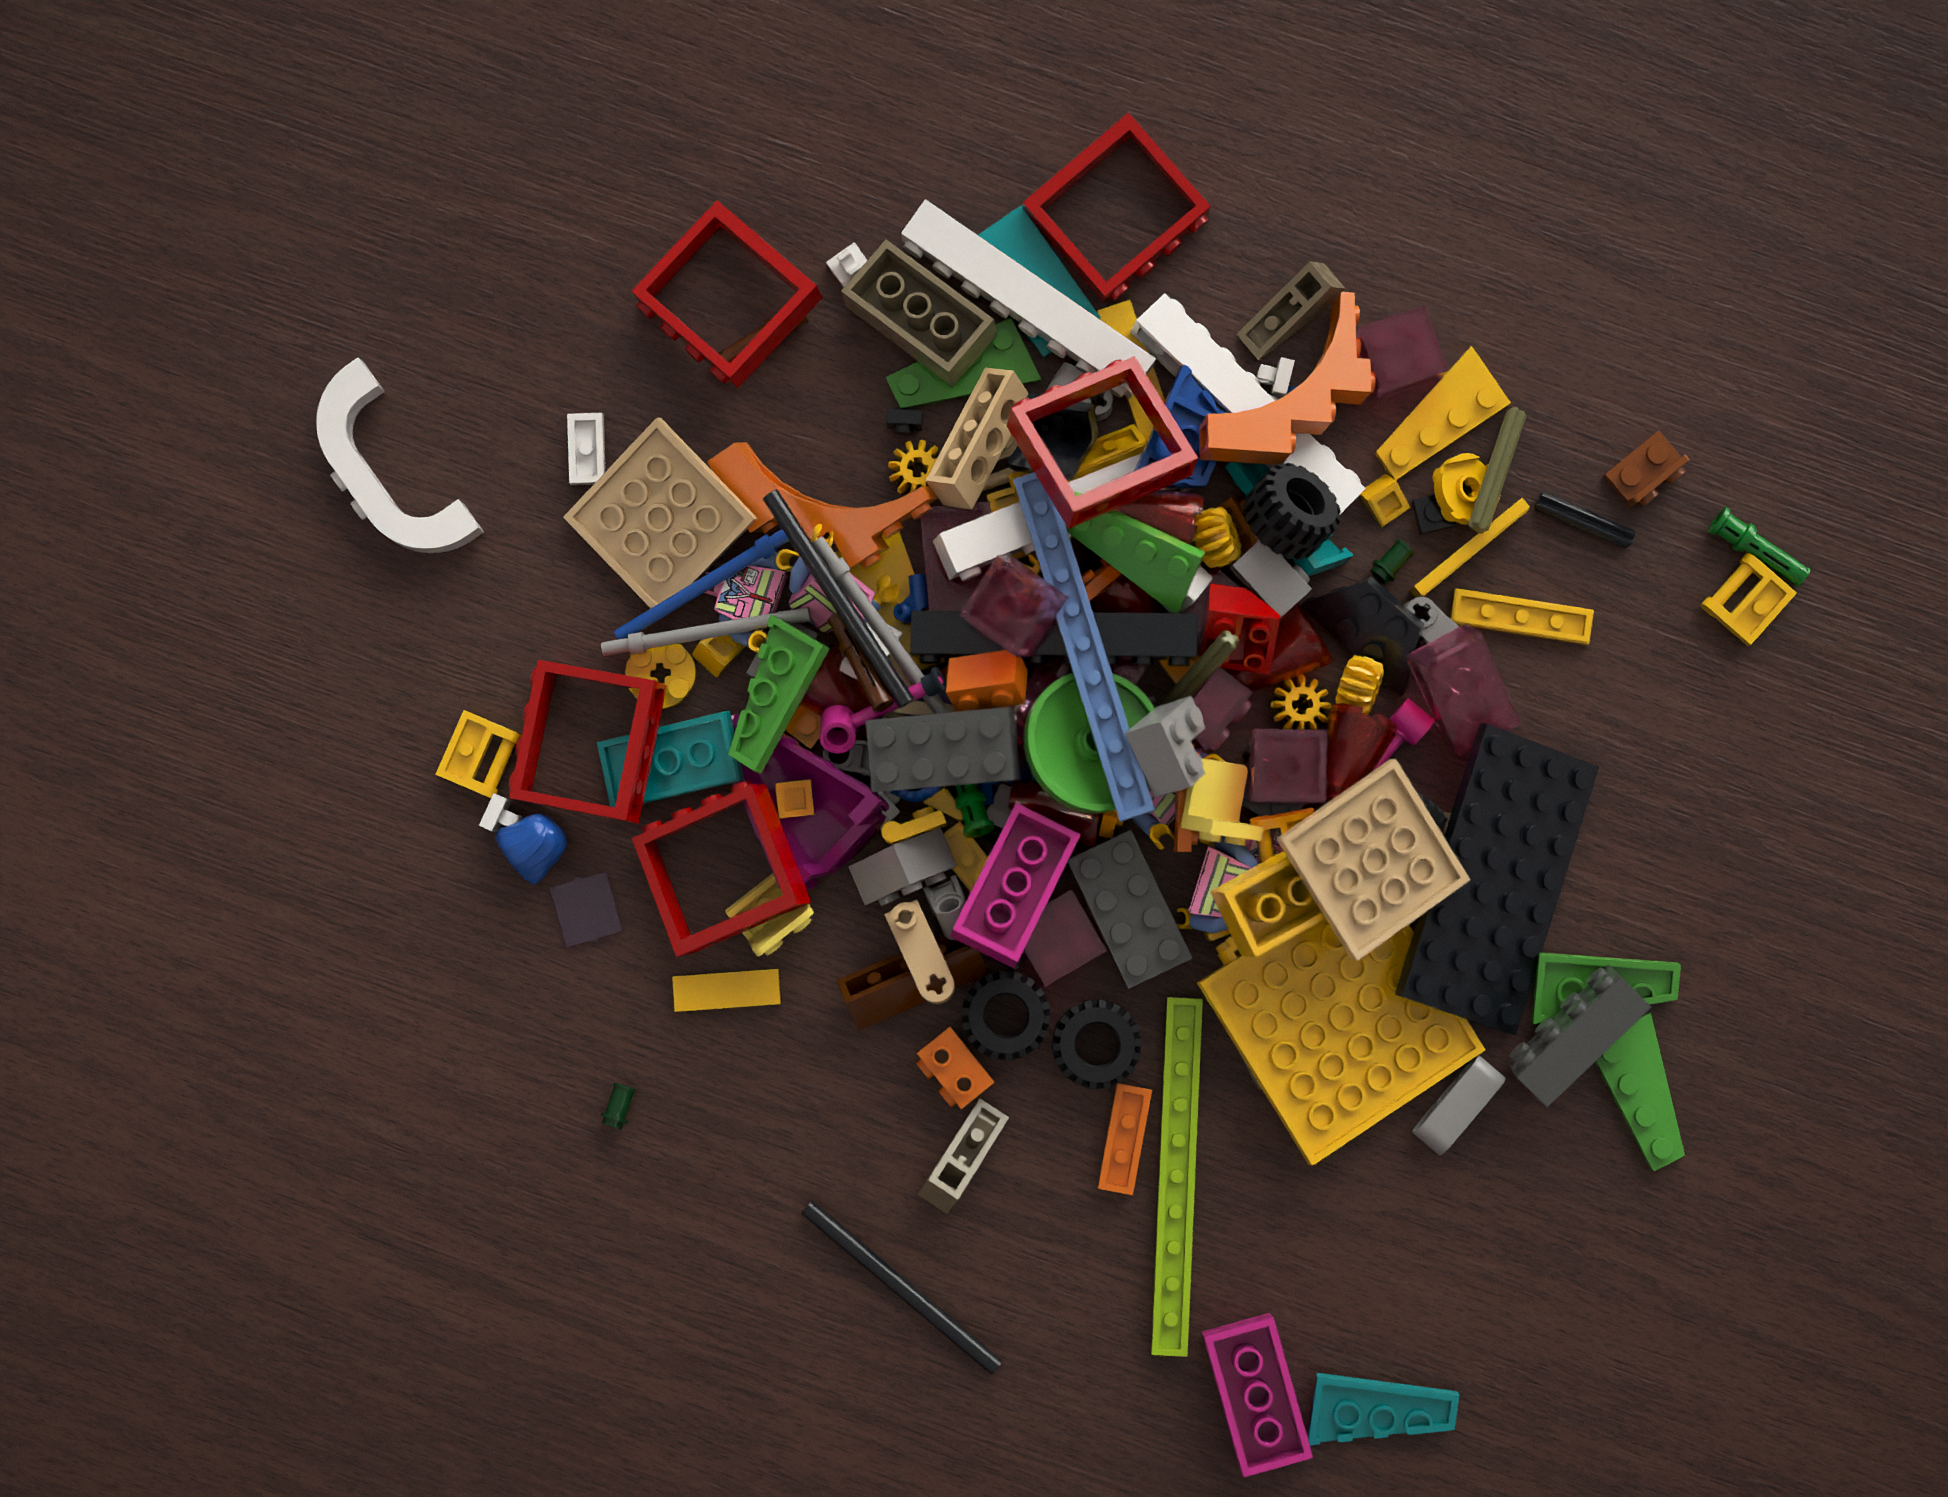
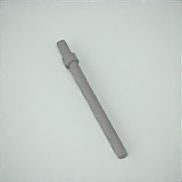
(840, 571)
(639, 643)

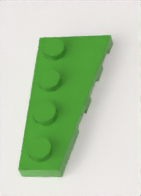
(920, 387)
(1143, 554)
(782, 678)
(1564, 974)
(1642, 1094)

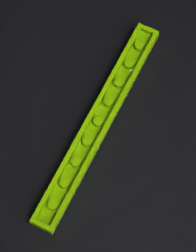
(1176, 1177)

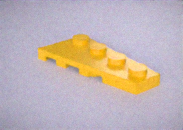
(1448, 412)

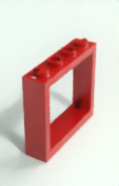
(1078, 168)
(772, 334)
(1122, 490)
(638, 752)
(777, 849)

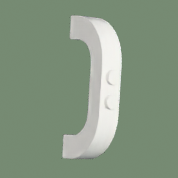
(337, 410)

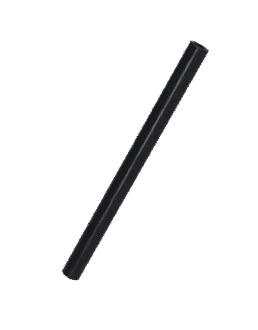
(838, 598)
(901, 1287)

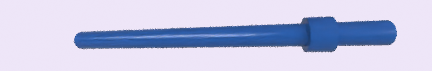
(764, 547)

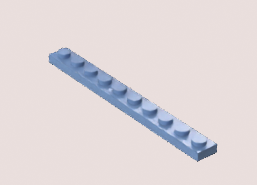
(1085, 650)

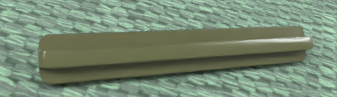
(1497, 470)
(1203, 667)

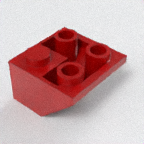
(1247, 618)

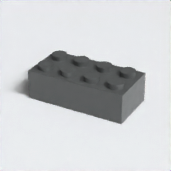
(943, 749)
(1128, 909)
(1577, 1034)

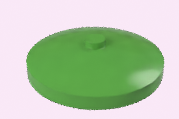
(1063, 746)

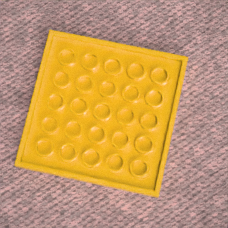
(1333, 1035)

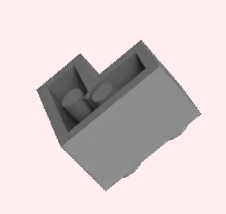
(1271, 578)
(1165, 746)
(903, 868)

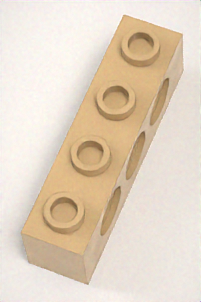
(976, 439)

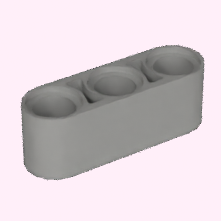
(1459, 1105)

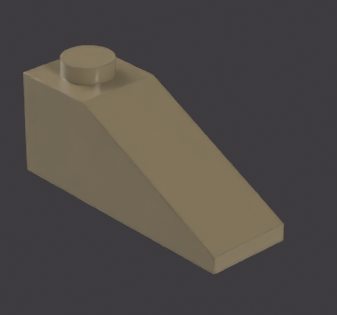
(1291, 309)
(963, 1156)

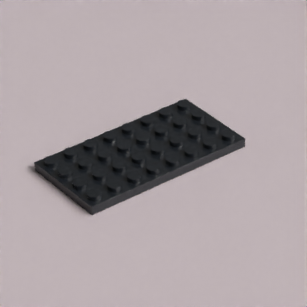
(1515, 842)

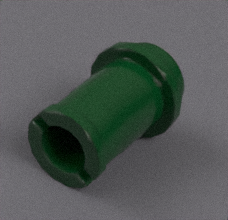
(1391, 562)
(618, 1106)

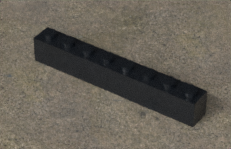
(1123, 635)

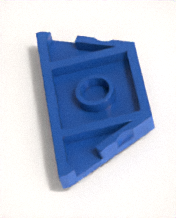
(1188, 408)

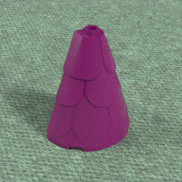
(844, 810)

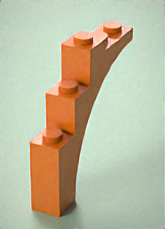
(1269, 432)
(855, 530)

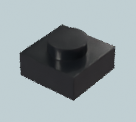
(904, 421)
(1429, 515)

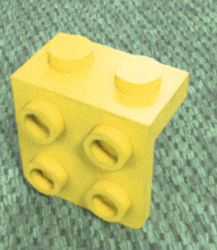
(1216, 803)
(767, 936)

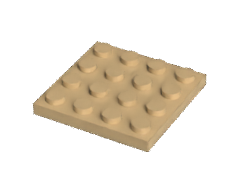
(659, 515)
(1373, 859)

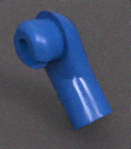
(915, 601)

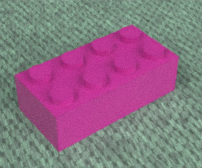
(1015, 885)
(1257, 1394)

